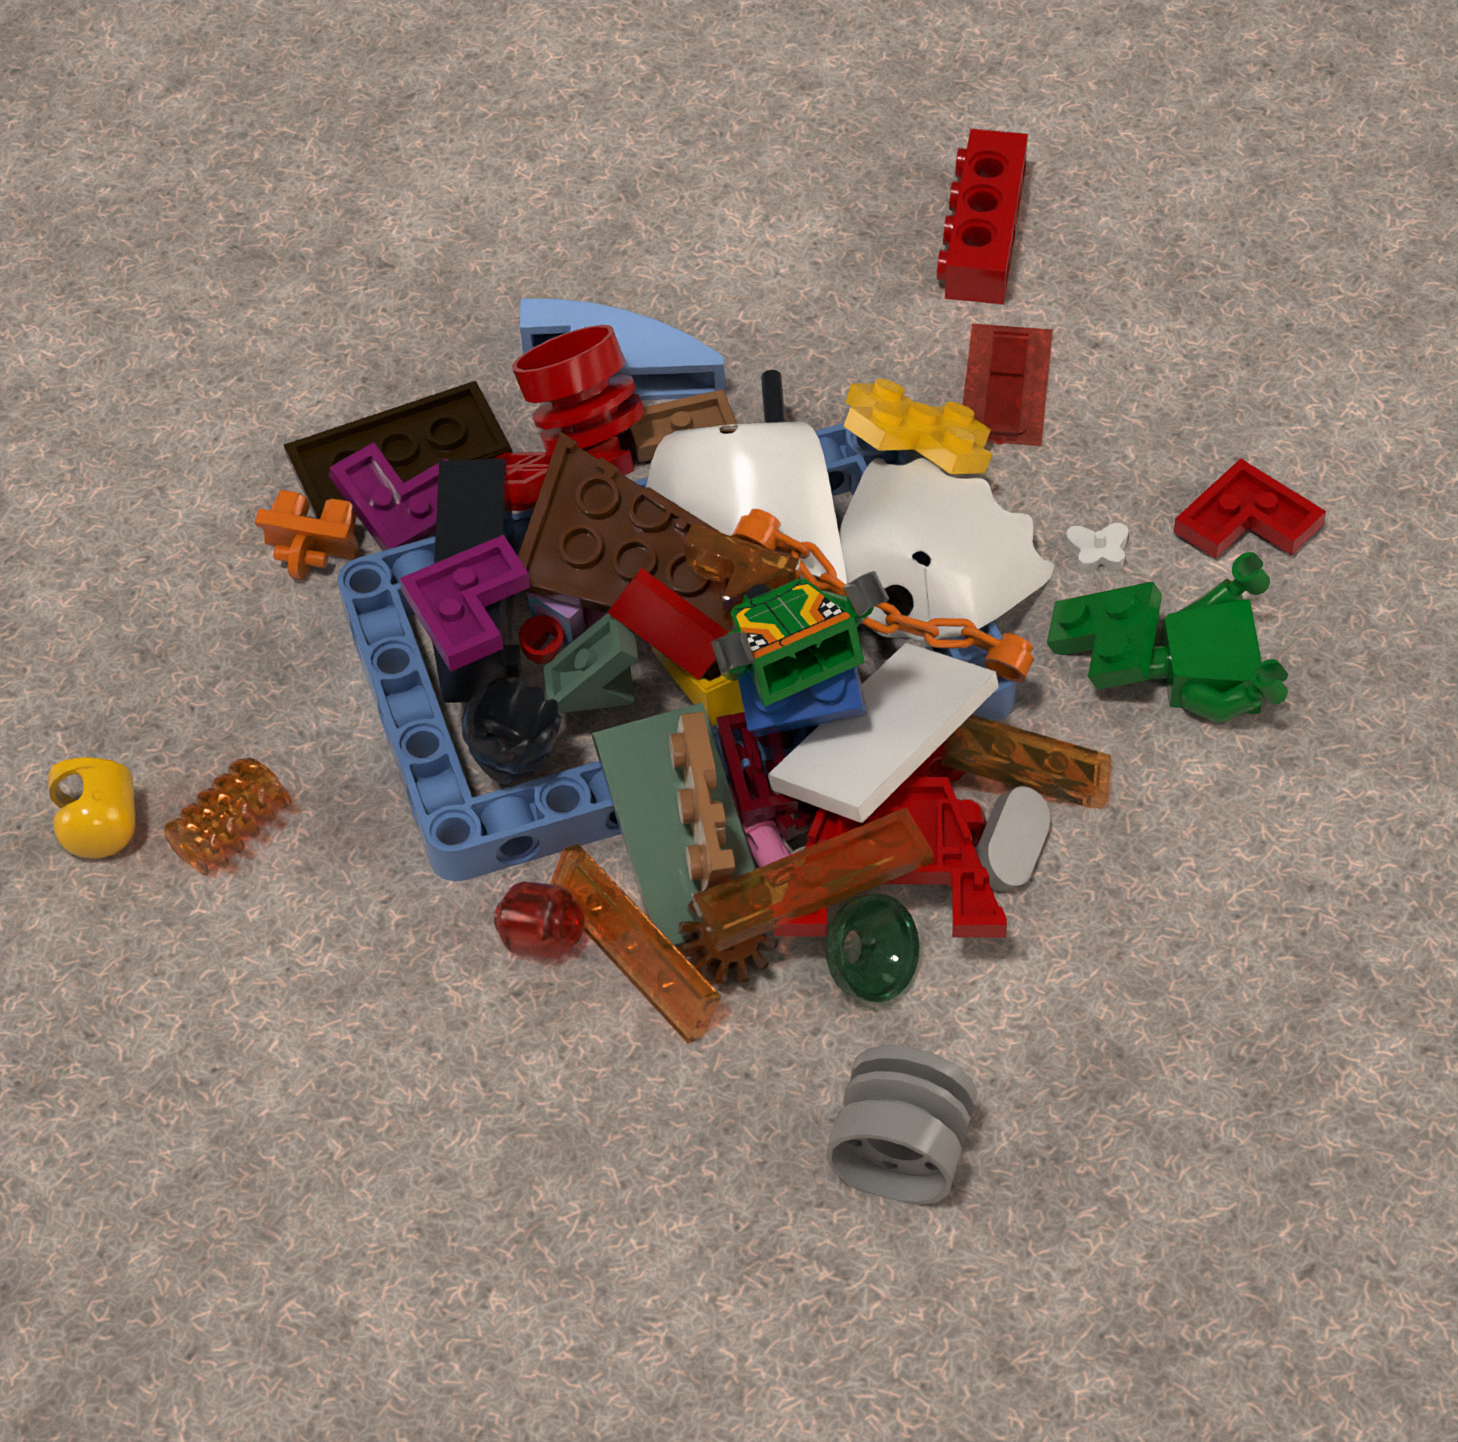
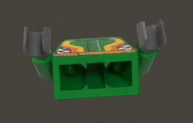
(796, 635)

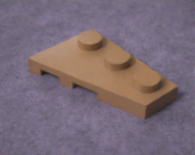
(692, 751)

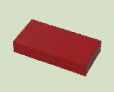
(668, 623)

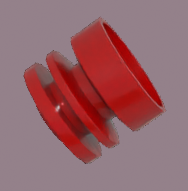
(579, 387)

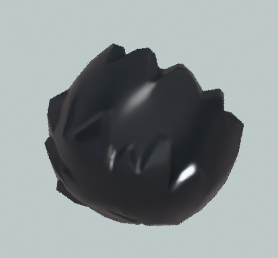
(510, 729)

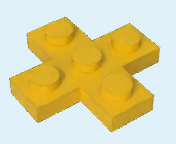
(895, 422)

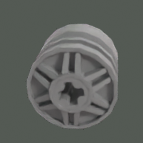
(902, 1124)

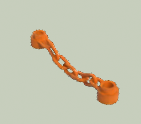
(1007, 656)

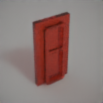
(1008, 381)

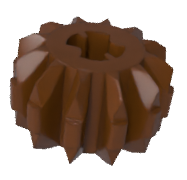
(733, 958)

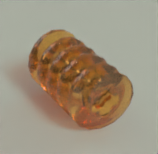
(224, 813)

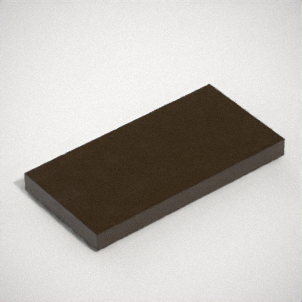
(410, 436)

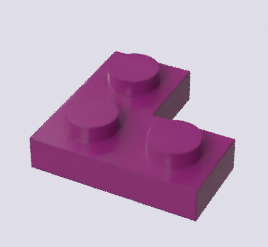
(386, 506)
(453, 595)

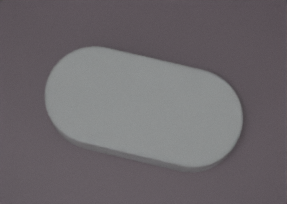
(1014, 837)

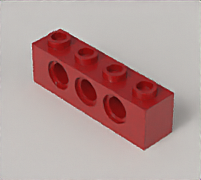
(985, 216)

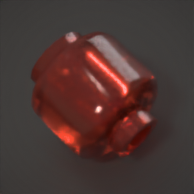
(539, 920)

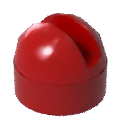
(535, 633)

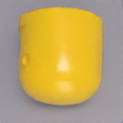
(103, 815)

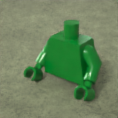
(1213, 651)

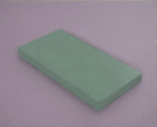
(646, 806)

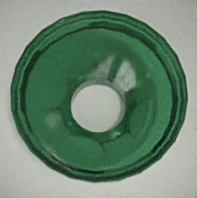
(887, 948)

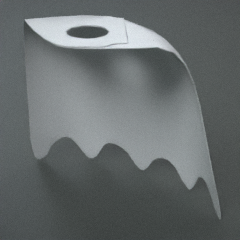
(753, 468)
(976, 549)

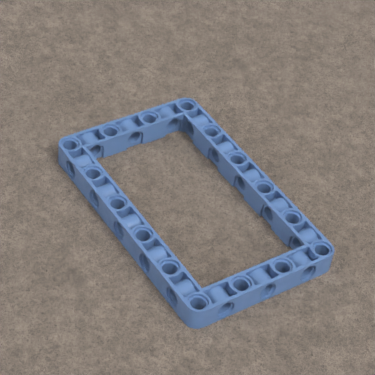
(526, 818)

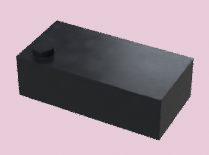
(471, 511)

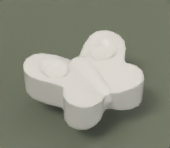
(1098, 547)

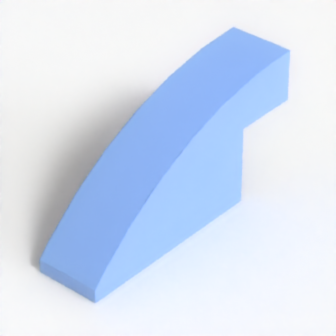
(657, 356)

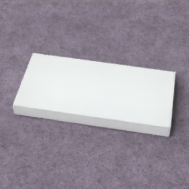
(910, 712)

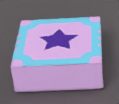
(567, 614)

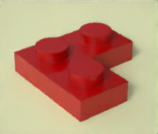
(1244, 501)

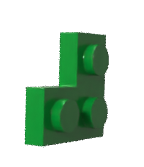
(1117, 627)

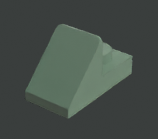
(593, 669)

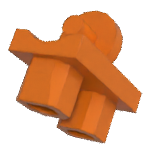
(308, 540)

